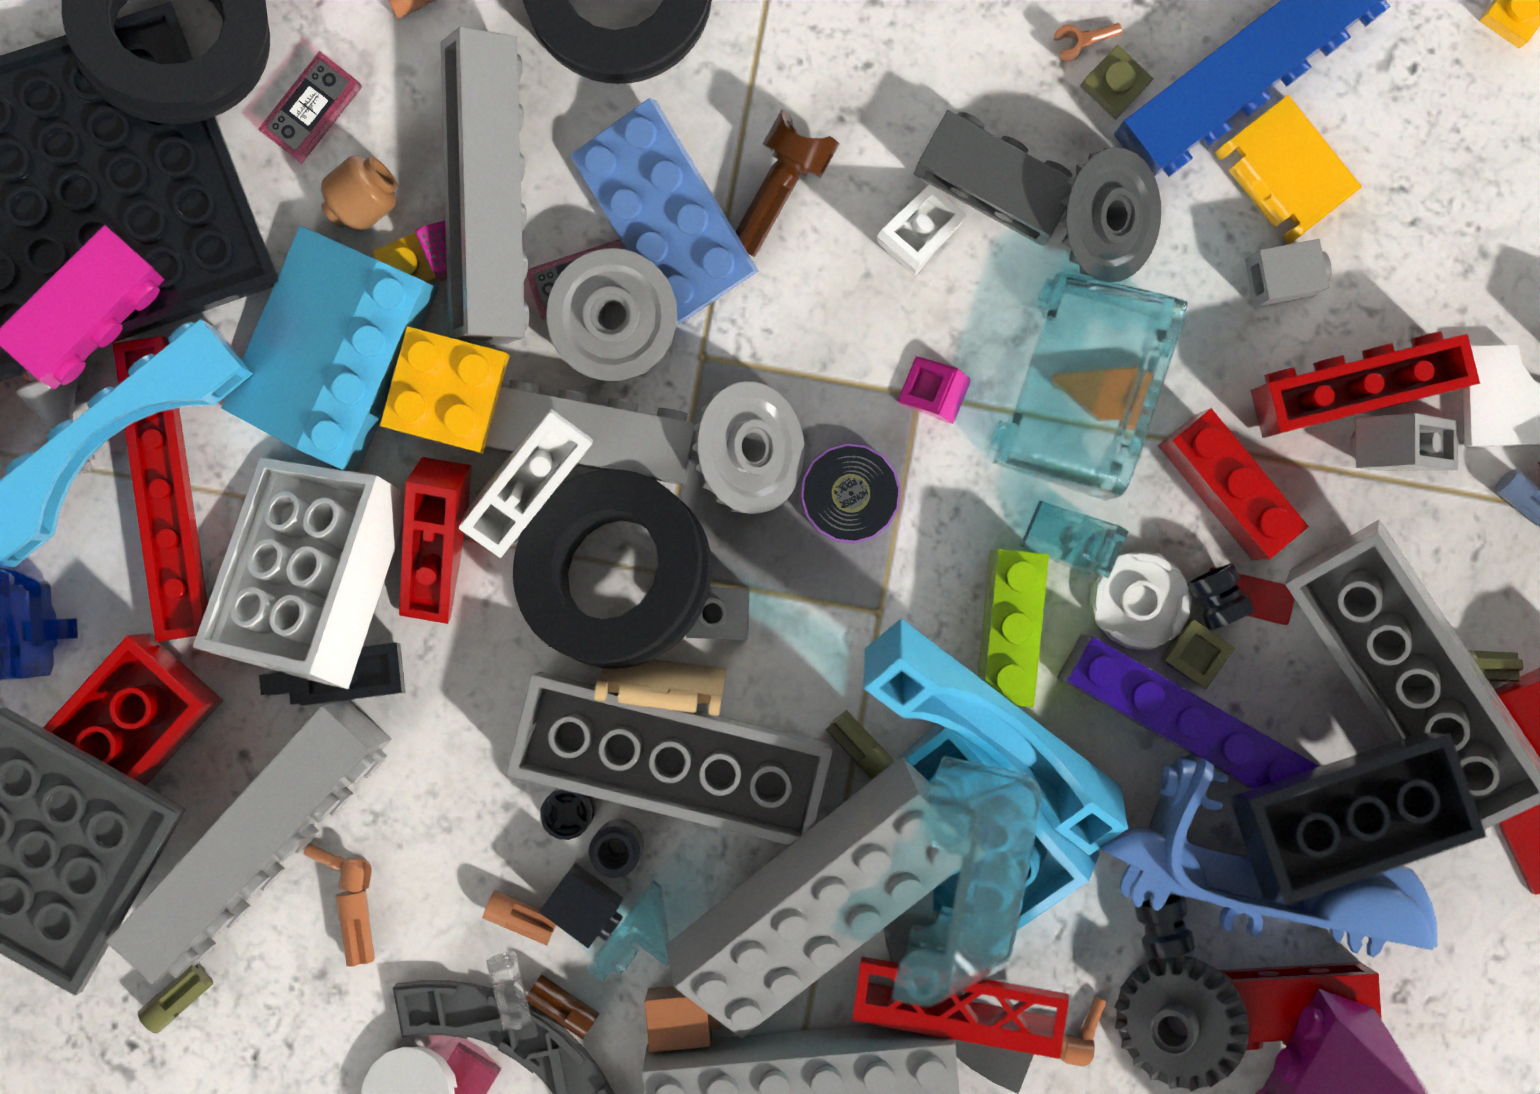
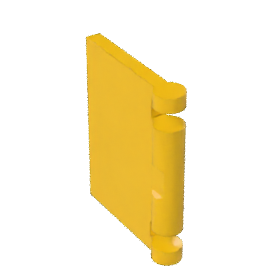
(1289, 168)

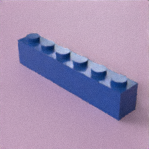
(1239, 78)

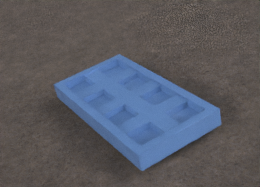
(664, 207)

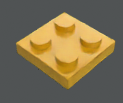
(445, 390)

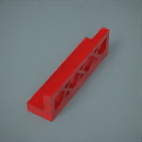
(966, 1020)

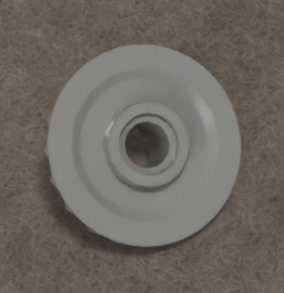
(578, 310)
(749, 447)

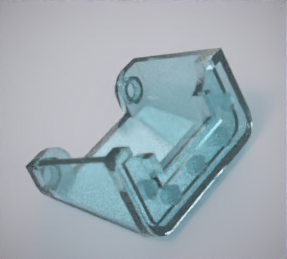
(1090, 384)
(992, 823)

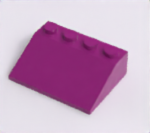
(1341, 1051)

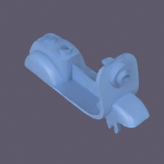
(1162, 861)

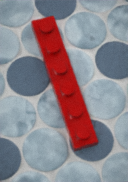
(164, 509)

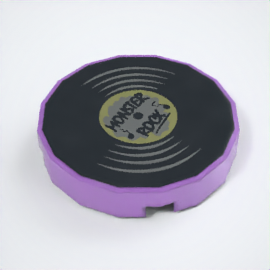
(850, 493)

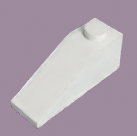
(524, 483)

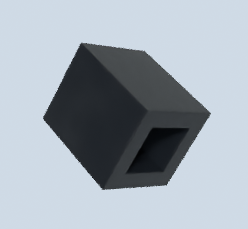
(583, 906)

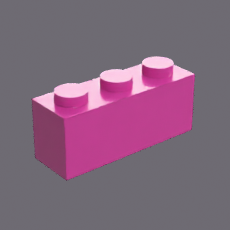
(79, 309)

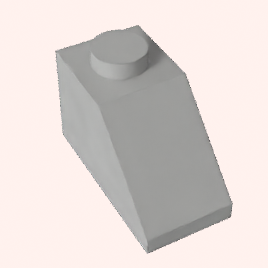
(1405, 443)

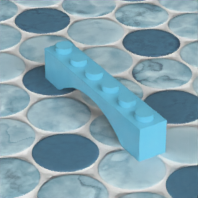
(190, 371)
(929, 684)

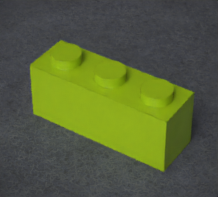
(1013, 623)

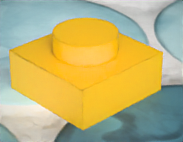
(1513, 19)
(407, 256)

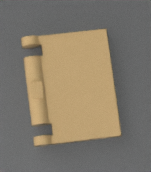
(664, 686)

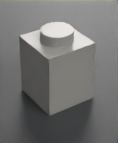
(1288, 272)

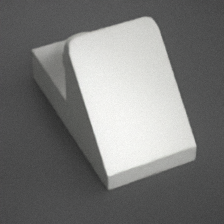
(920, 228)

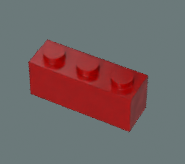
(1233, 486)
(1279, 994)

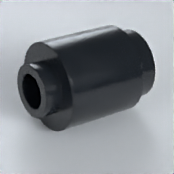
(612, 863)

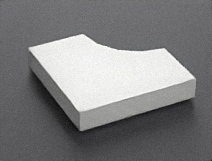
(1504, 404)

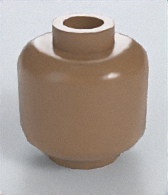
(358, 193)

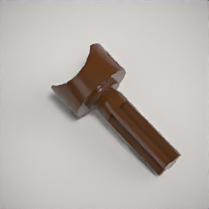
(794, 156)

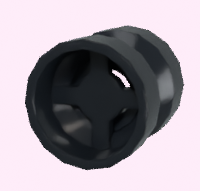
(1222, 608)
(564, 819)
(1165, 929)

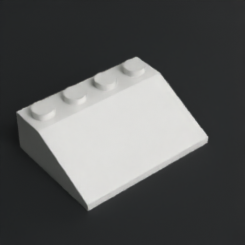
(303, 571)

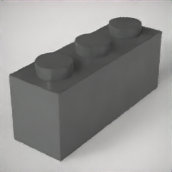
(995, 176)

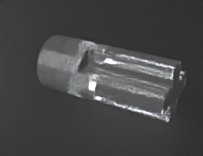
(509, 991)

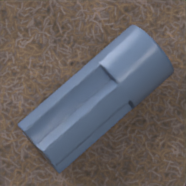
(1521, 494)

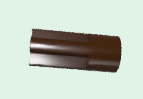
(562, 1006)

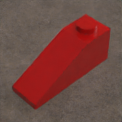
(432, 543)

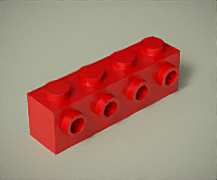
(1366, 385)

